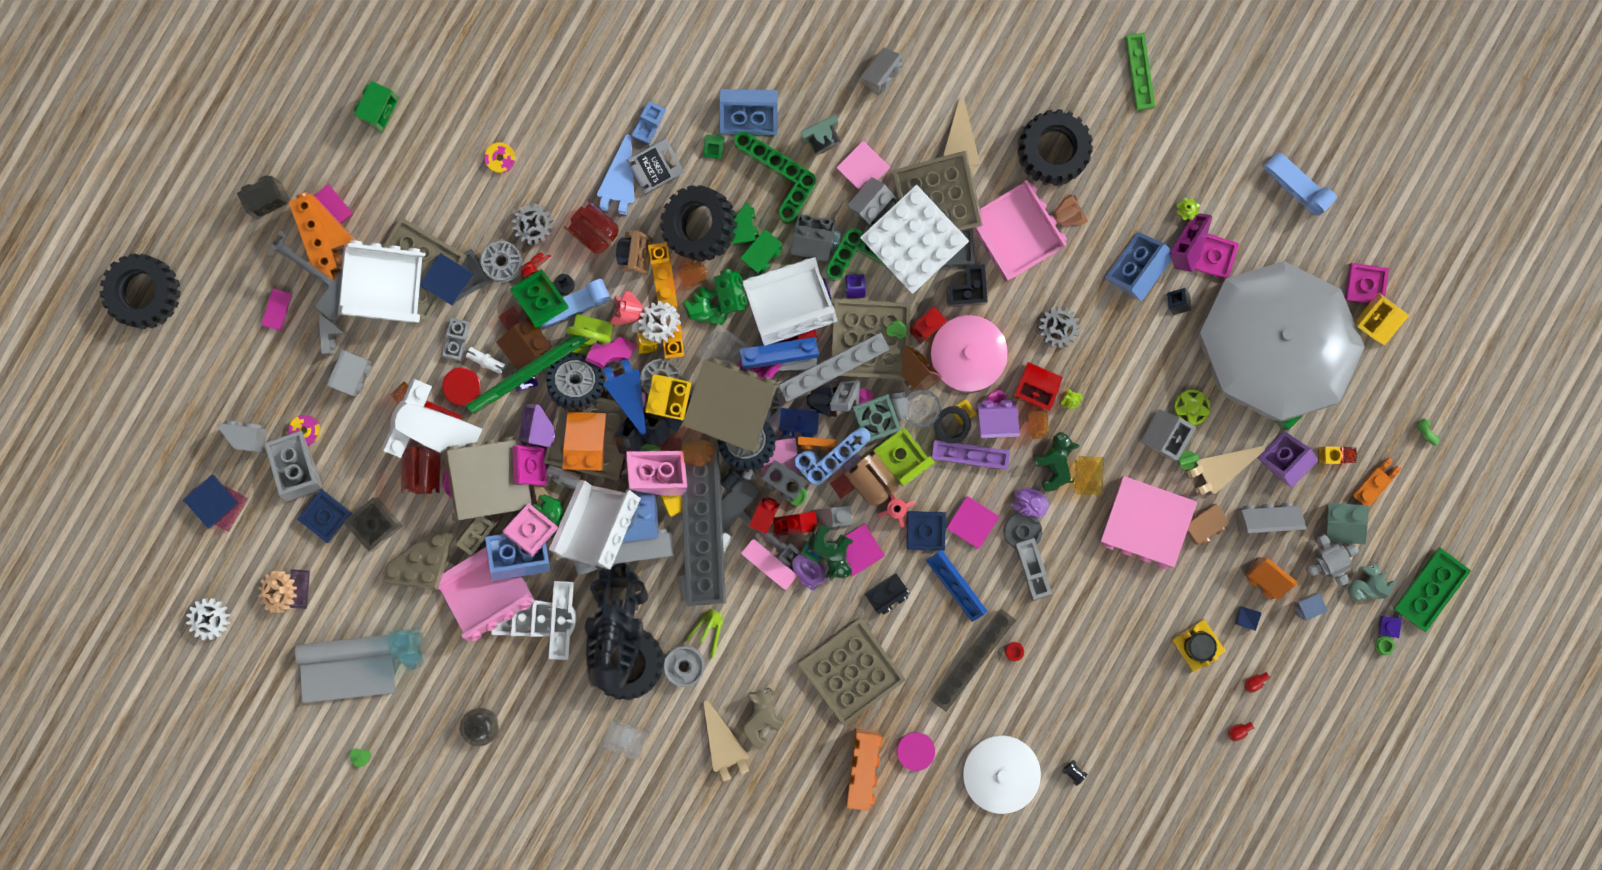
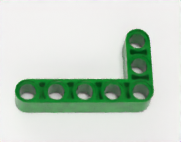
(780, 170)
(852, 248)

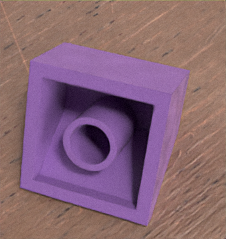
(997, 419)
(1288, 459)

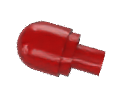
(1255, 682)
(1239, 731)

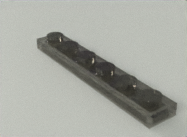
(973, 660)

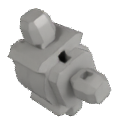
(1332, 560)

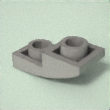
(456, 339)

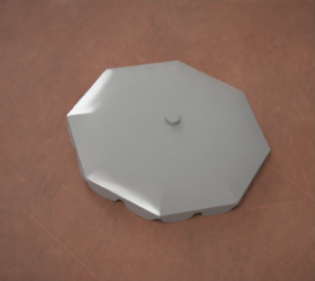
(1281, 341)

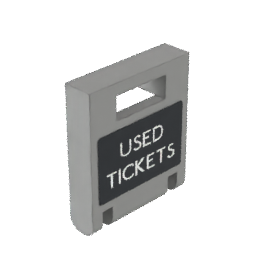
(652, 167)

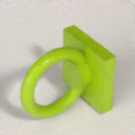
(598, 331)

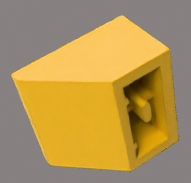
(1381, 319)
(668, 397)

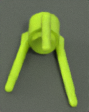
(712, 619)

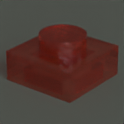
(510, 318)
(671, 444)
(842, 486)

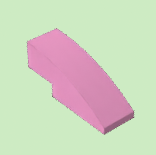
(769, 564)

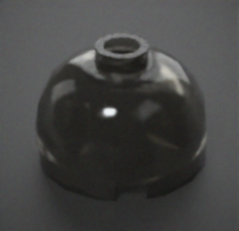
(485, 721)

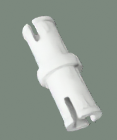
(485, 360)

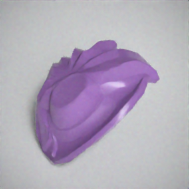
(1030, 502)
(809, 572)

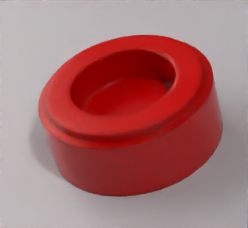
(1014, 651)

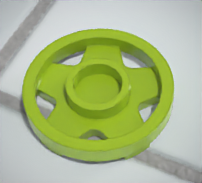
(1192, 406)

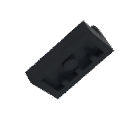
(887, 594)

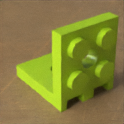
(914, 461)

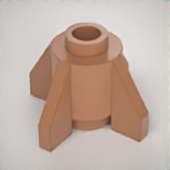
(1069, 212)

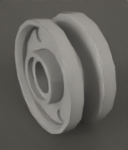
(493, 253)
(658, 366)
(678, 676)

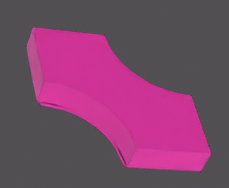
(616, 351)

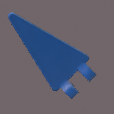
(627, 393)

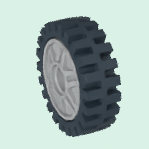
(574, 395)
(745, 459)

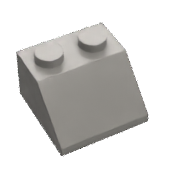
(350, 373)

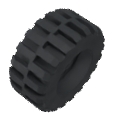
(1062, 123)
(678, 212)
(116, 284)
(648, 678)

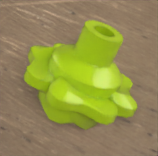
(1187, 209)
(1071, 399)

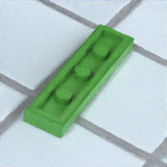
(1140, 71)

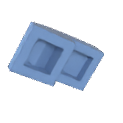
(648, 123)

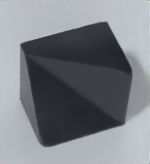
(1179, 301)

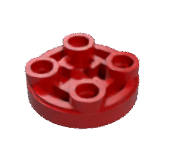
(461, 386)

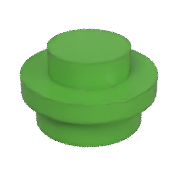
(1384, 645)

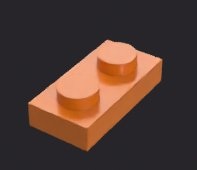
(808, 443)

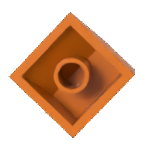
(1269, 578)

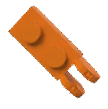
(1375, 483)

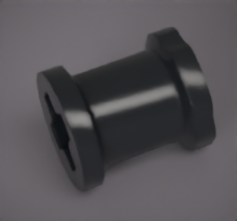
(730, 480)
(1074, 772)

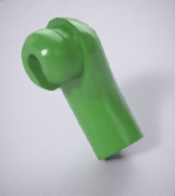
(1427, 433)

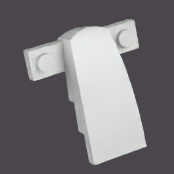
(425, 425)
(546, 619)

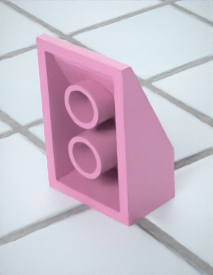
(657, 472)

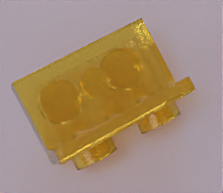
(1089, 475)

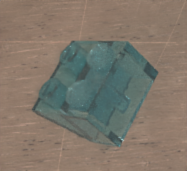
(406, 646)

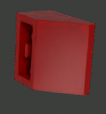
(1038, 387)

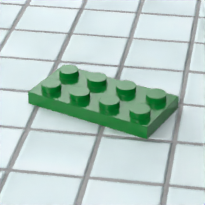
(1432, 589)

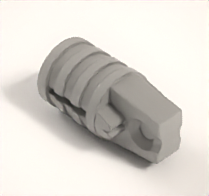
(564, 477)

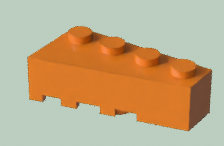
(863, 768)

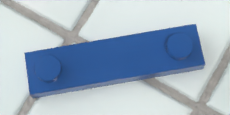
(779, 353)
(956, 586)

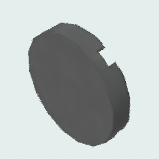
(1022, 528)

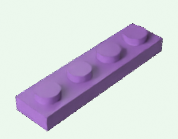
(971, 454)

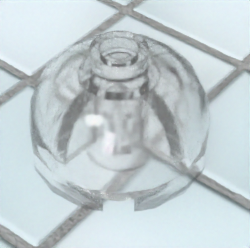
(921, 408)

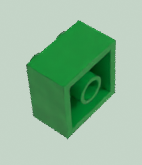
(376, 106)

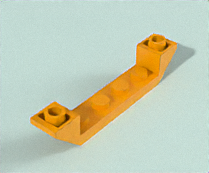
(665, 293)

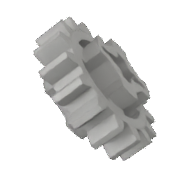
(528, 230)
(1055, 318)

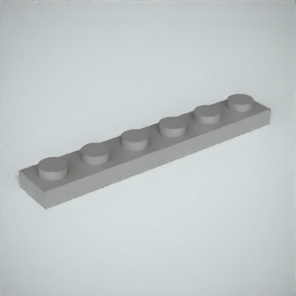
(833, 367)

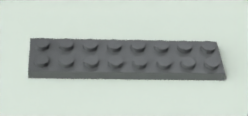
(704, 534)

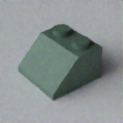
(1347, 523)

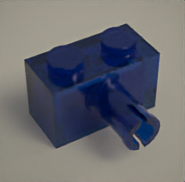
(798, 421)

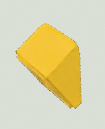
(645, 345)

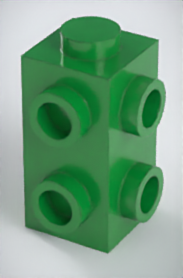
(730, 291)

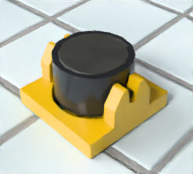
(1200, 646)

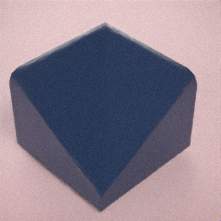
(1248, 618)

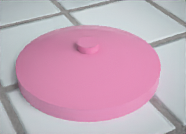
(969, 353)

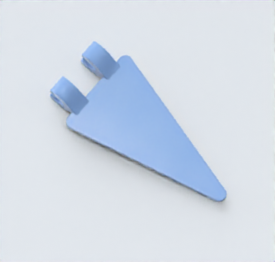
(619, 182)

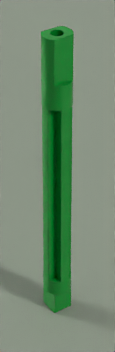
(526, 373)

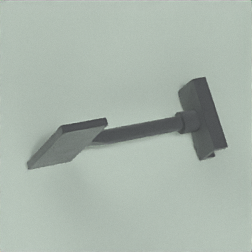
(329, 301)
(734, 507)

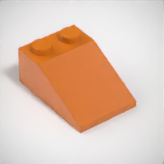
(584, 441)

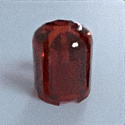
(586, 235)
(420, 470)

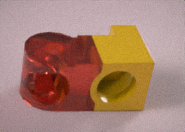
(1337, 455)

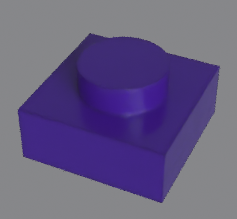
(1390, 626)

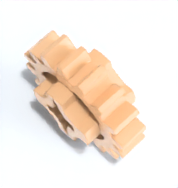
(277, 592)

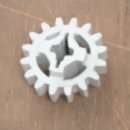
(664, 313)
(203, 614)

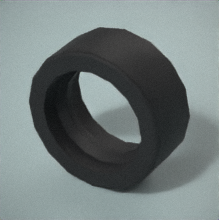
(953, 410)

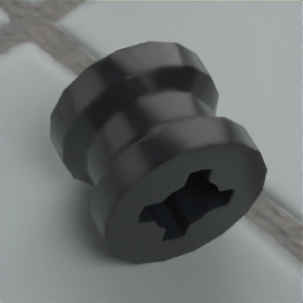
(566, 282)

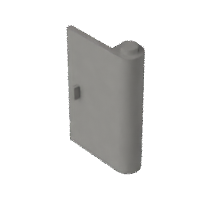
(345, 668)

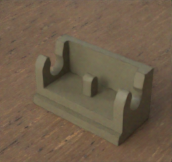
(474, 534)

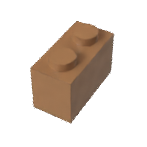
(1206, 524)

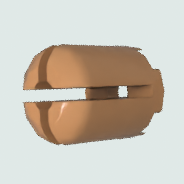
(872, 479)

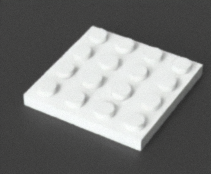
(914, 239)

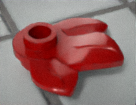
(530, 267)

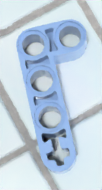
(1299, 185)
(581, 301)
(837, 455)

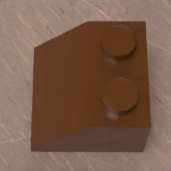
(523, 343)
(917, 370)

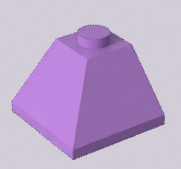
(536, 426)

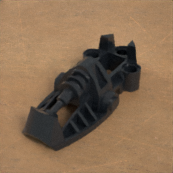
(614, 626)

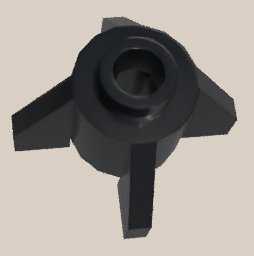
(820, 400)

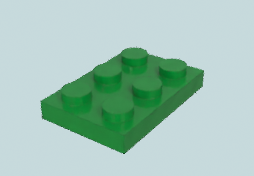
(539, 298)

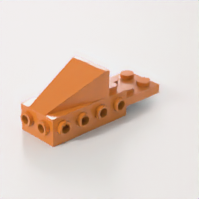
(320, 234)

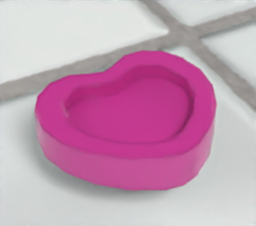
(865, 395)
(996, 396)

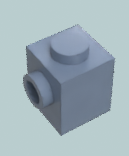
(1310, 606)

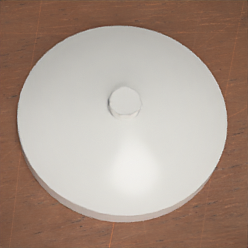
(1001, 774)

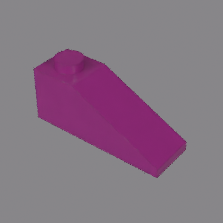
(1190, 243)

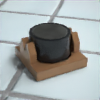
(632, 254)

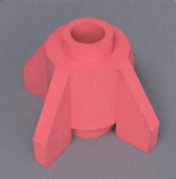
(626, 309)
(902, 511)

